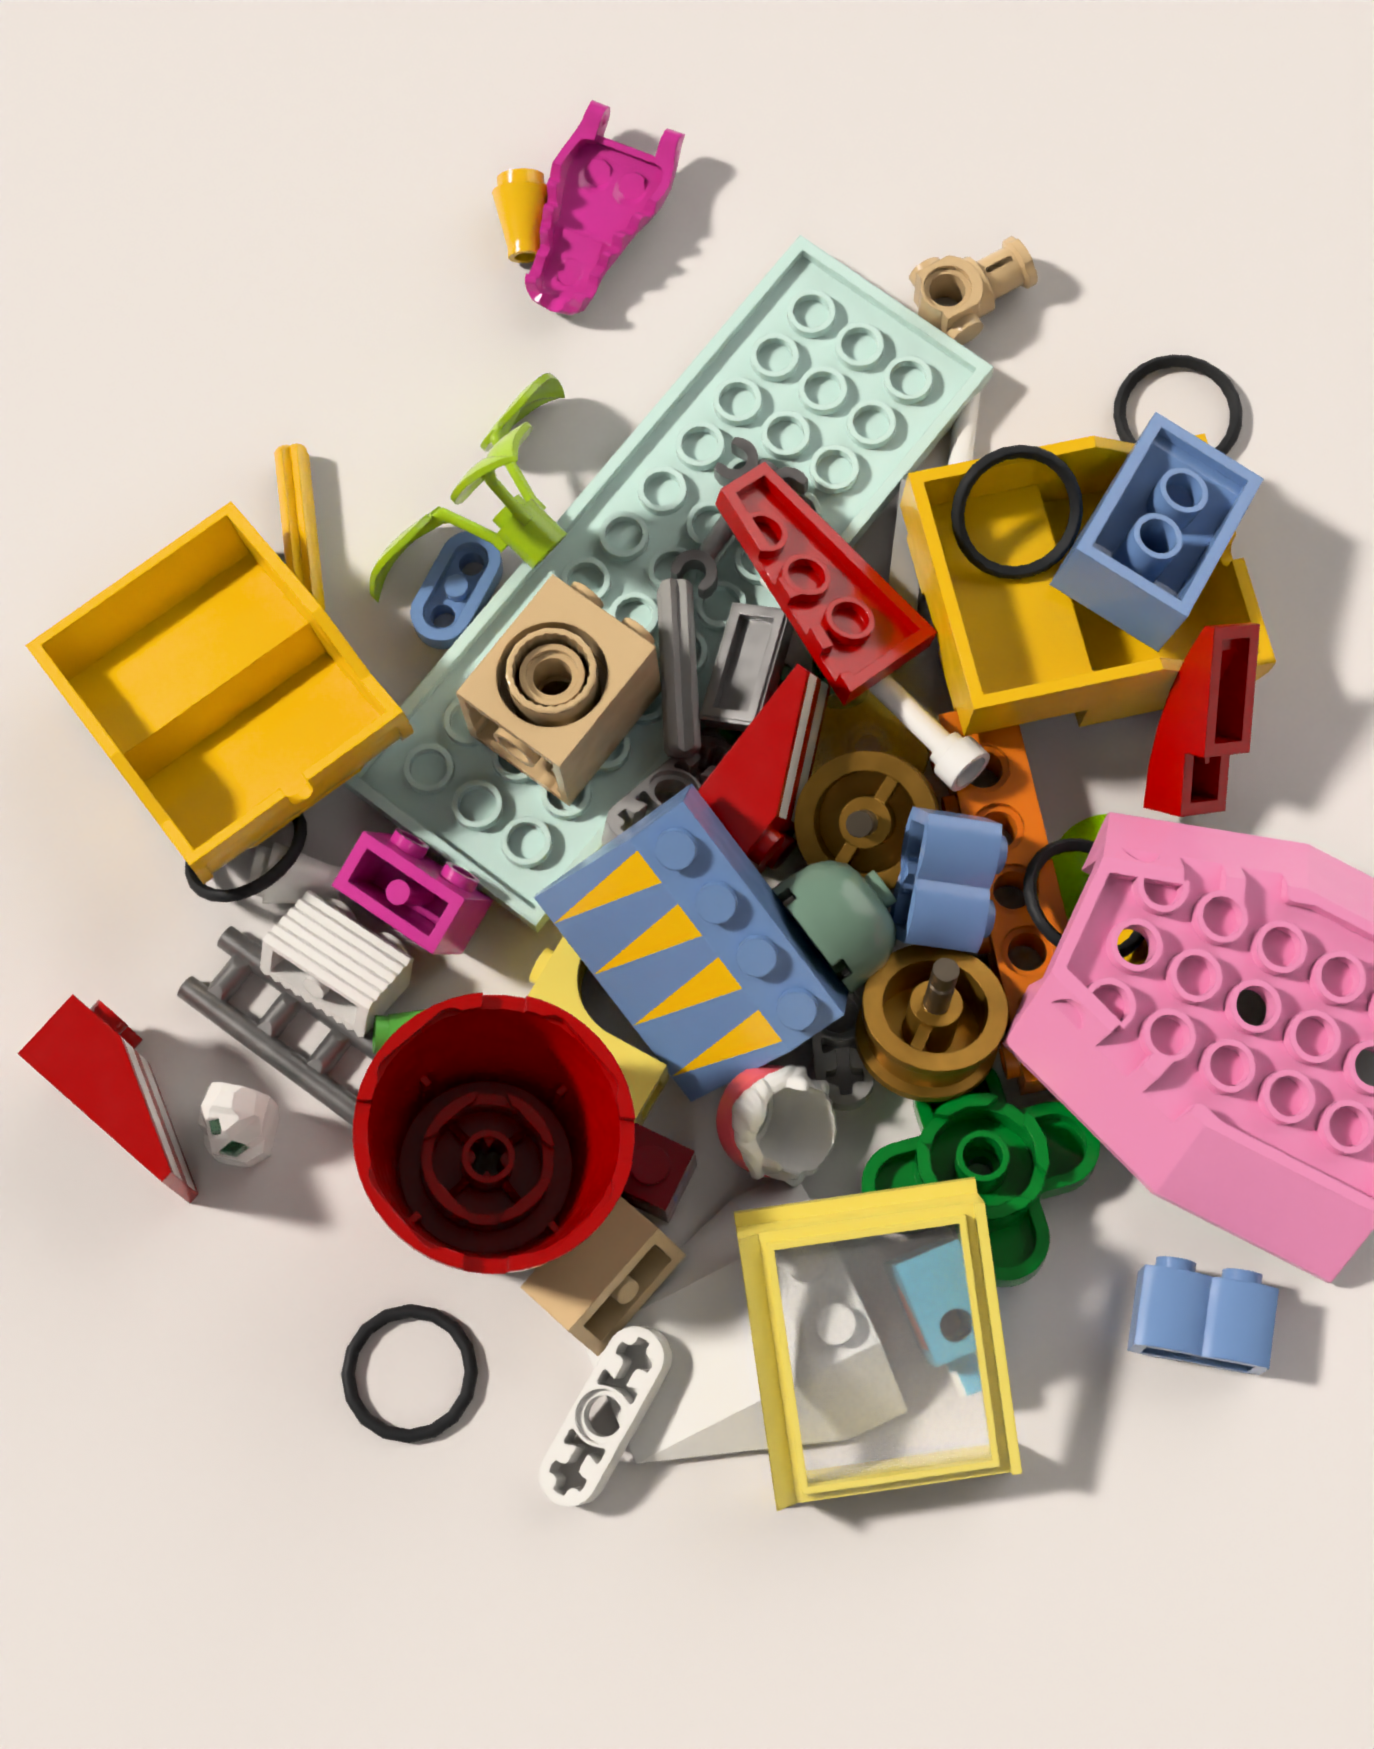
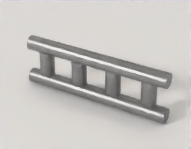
(264, 1035)

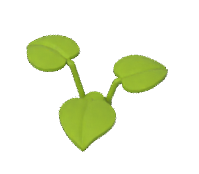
(522, 521)

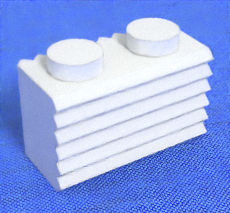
(336, 962)

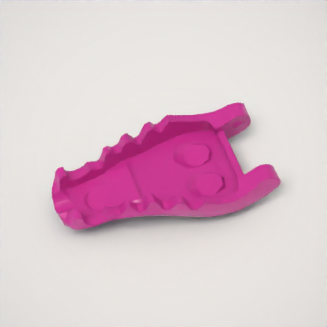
(594, 209)

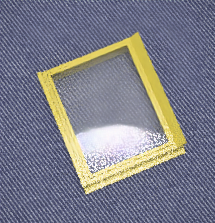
(877, 1341)

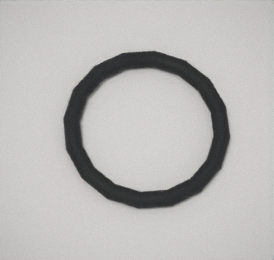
(459, 1406)

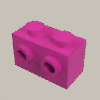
(413, 892)

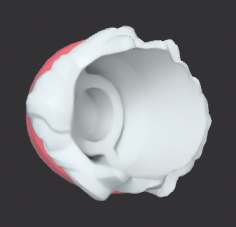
(777, 1122)

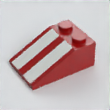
(766, 769)
(96, 1067)

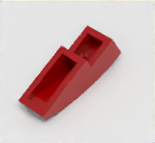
(1204, 722)

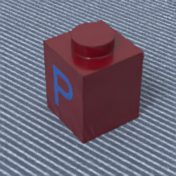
(658, 1173)

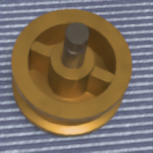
(859, 811)
(931, 1023)

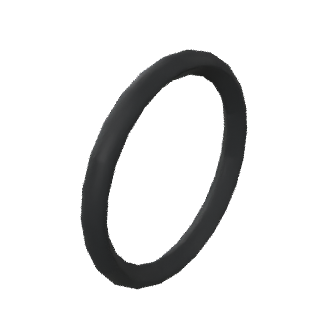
(1181, 361)
(970, 478)
(260, 883)
(1031, 898)

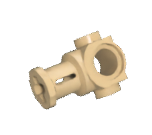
(972, 285)

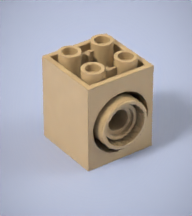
(561, 688)

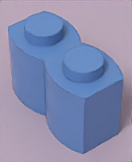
(947, 879)
(1203, 1317)

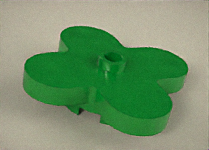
(1030, 1158)

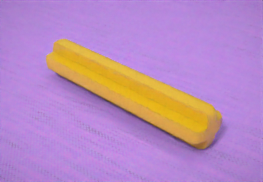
(299, 517)

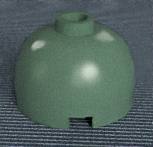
(843, 917)

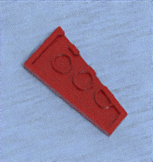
(828, 592)

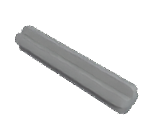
(678, 668)

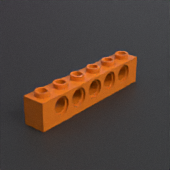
(1016, 807)

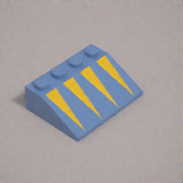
(694, 946)

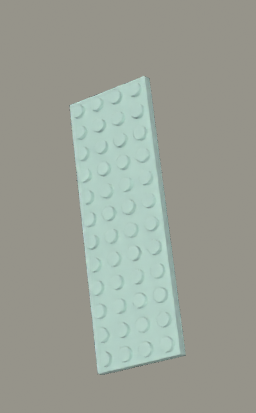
(819, 382)

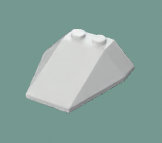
(701, 1308)

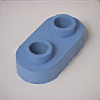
(453, 592)

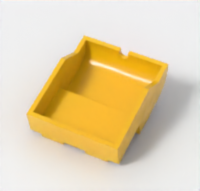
(1021, 645)
(219, 690)

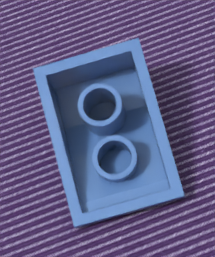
(1157, 532)

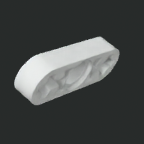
(594, 1467)

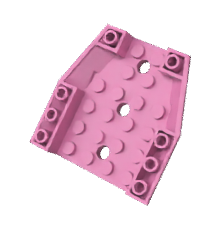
(1206, 1111)

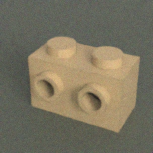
(605, 1277)

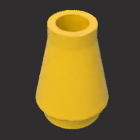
(520, 206)

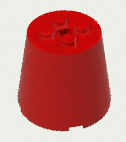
(504, 1081)

